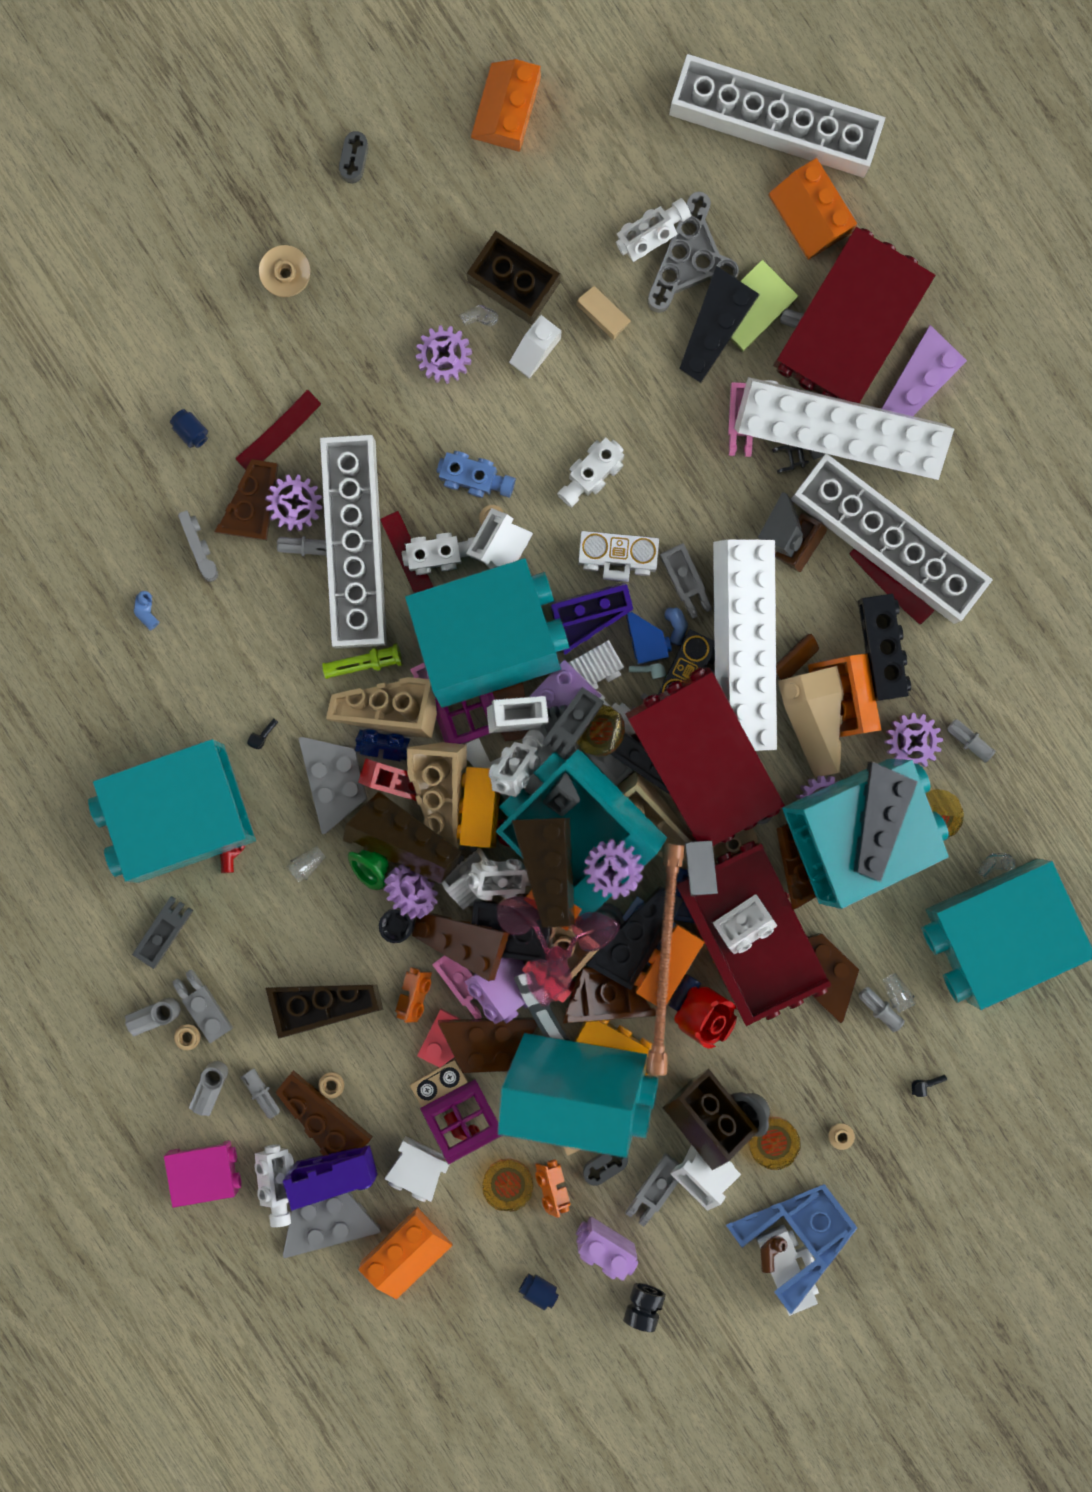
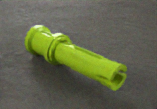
(377, 661)

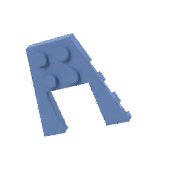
(819, 1225)

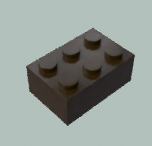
(513, 277)
(710, 1119)

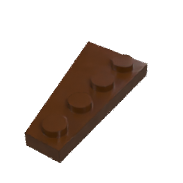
(465, 943)
(320, 1117)

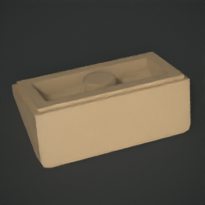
(603, 312)

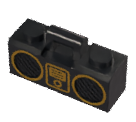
(693, 653)

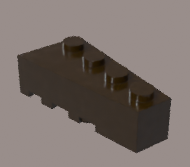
(402, 838)
(548, 863)
(314, 1007)

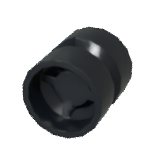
(395, 927)
(643, 1311)

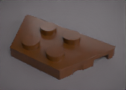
(840, 973)
(603, 999)
(484, 1045)

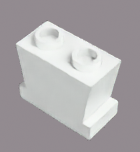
(498, 540)
(517, 714)
(416, 1169)
(702, 1181)

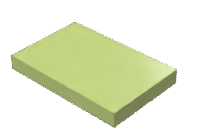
(773, 300)

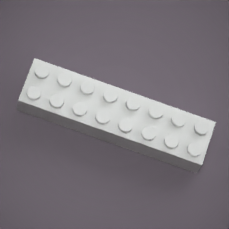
(776, 116)
(843, 428)
(891, 539)
(353, 541)
(747, 634)

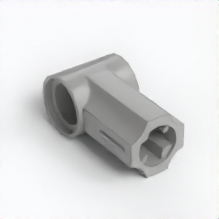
(151, 1016)
(208, 1089)

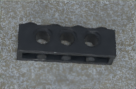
(873, 636)

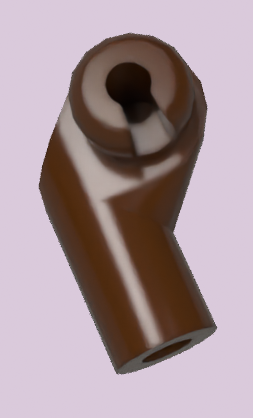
(771, 1248)

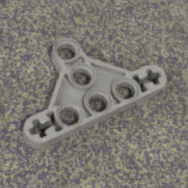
(696, 245)

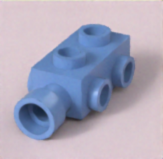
(466, 475)

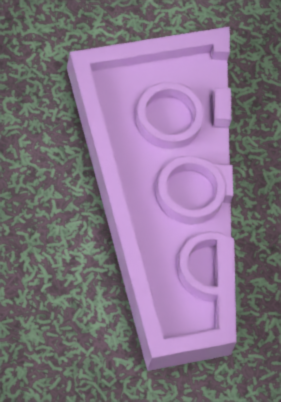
(924, 374)

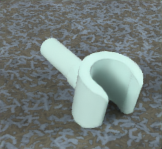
(657, 670)

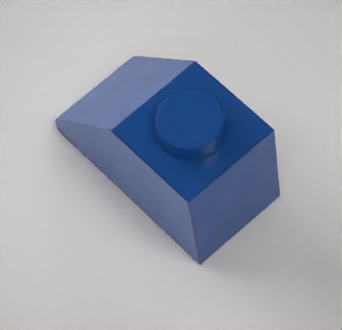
(647, 640)

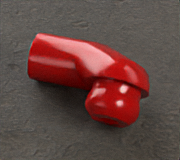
(458, 1132)

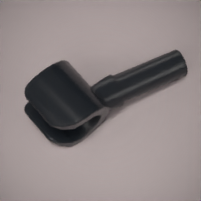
(257, 741)
(919, 1087)

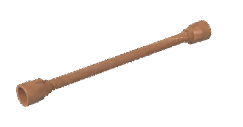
(657, 1059)

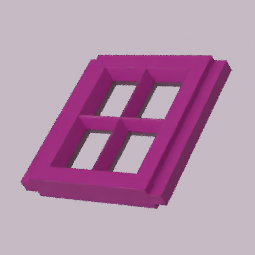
(447, 726)
(450, 1101)

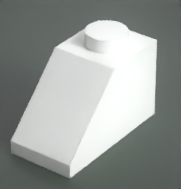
(535, 346)

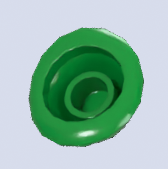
(369, 868)

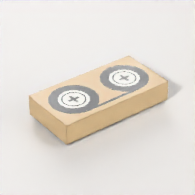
(438, 1082)

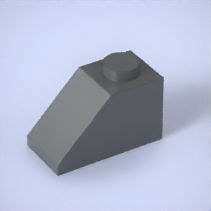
(783, 527)

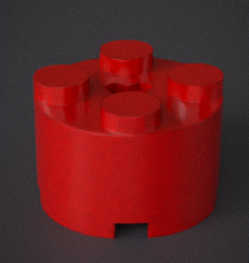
(706, 1016)

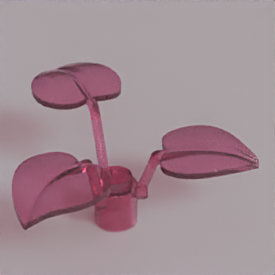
(553, 977)

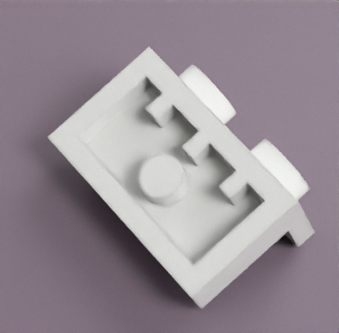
(745, 925)

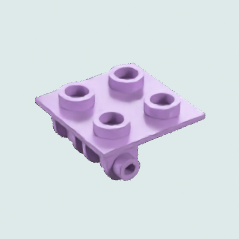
(563, 686)

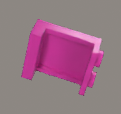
(202, 1174)

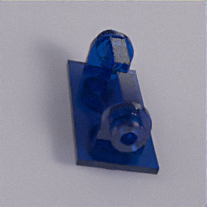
(370, 741)

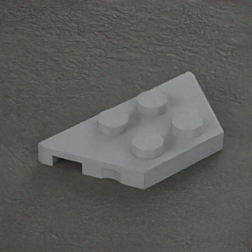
(333, 780)
(327, 1224)

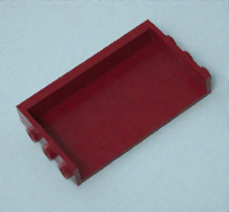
(854, 318)
(705, 758)
(774, 969)

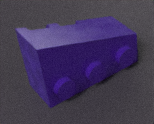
(591, 612)
(329, 1176)

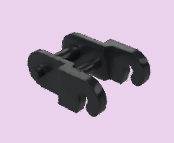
(789, 450)

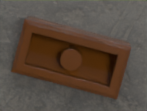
(813, 533)
(796, 657)

